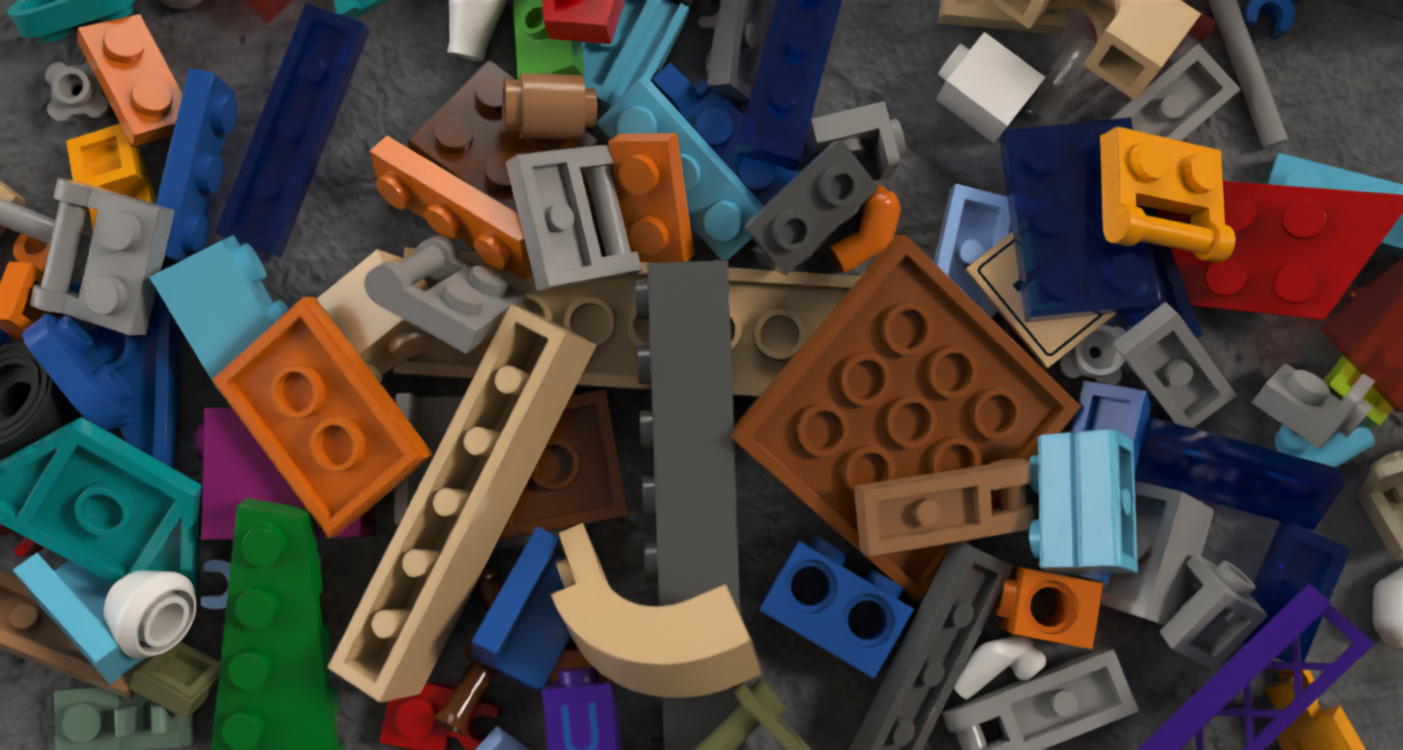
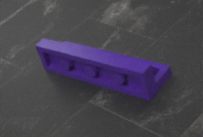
(1249, 662)

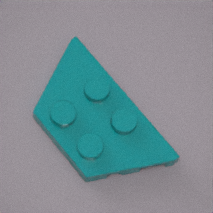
(103, 504)

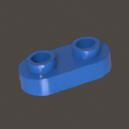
(65, 355)

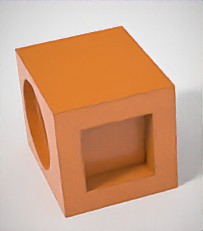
(1074, 614)

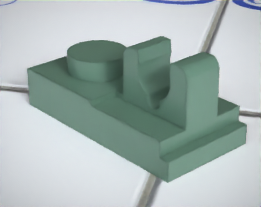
(105, 721)

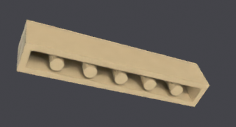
(461, 506)

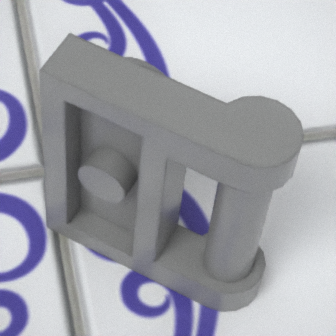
(559, 219)
(122, 256)
(457, 310)

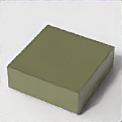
(177, 679)

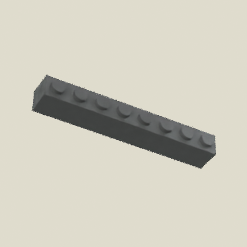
(692, 461)

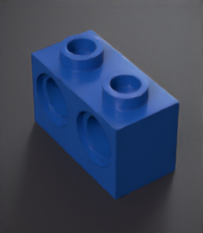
(827, 617)

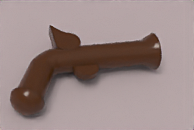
(478, 675)

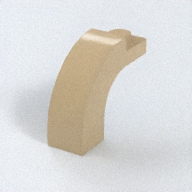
(648, 649)

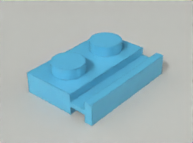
(637, 48)

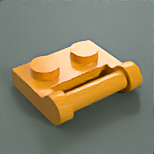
(1166, 177)

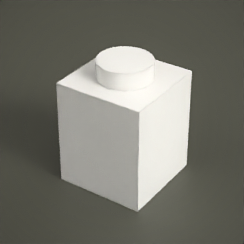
(987, 85)

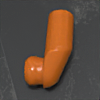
(875, 231)

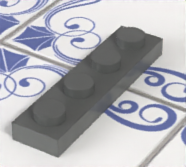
(934, 650)

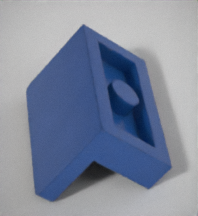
(523, 627)

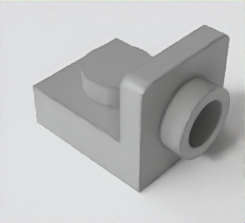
(861, 128)
(1309, 408)
(1216, 616)

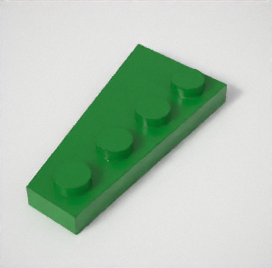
(274, 642)

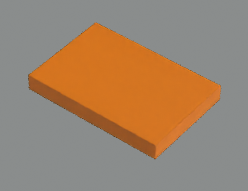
(322, 416)

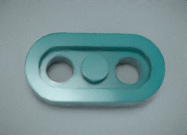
(57, 18)

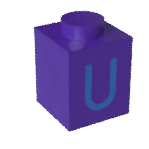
(582, 711)

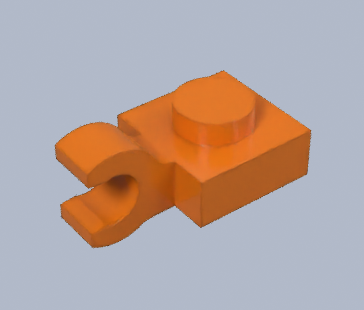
(18, 285)

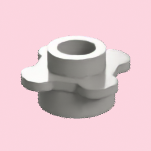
(86, 106)

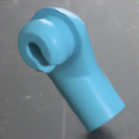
(1333, 453)

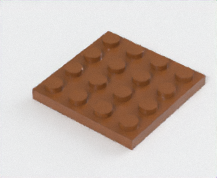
(899, 388)

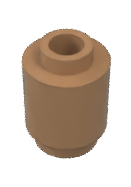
(548, 106)

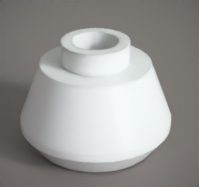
(149, 612)

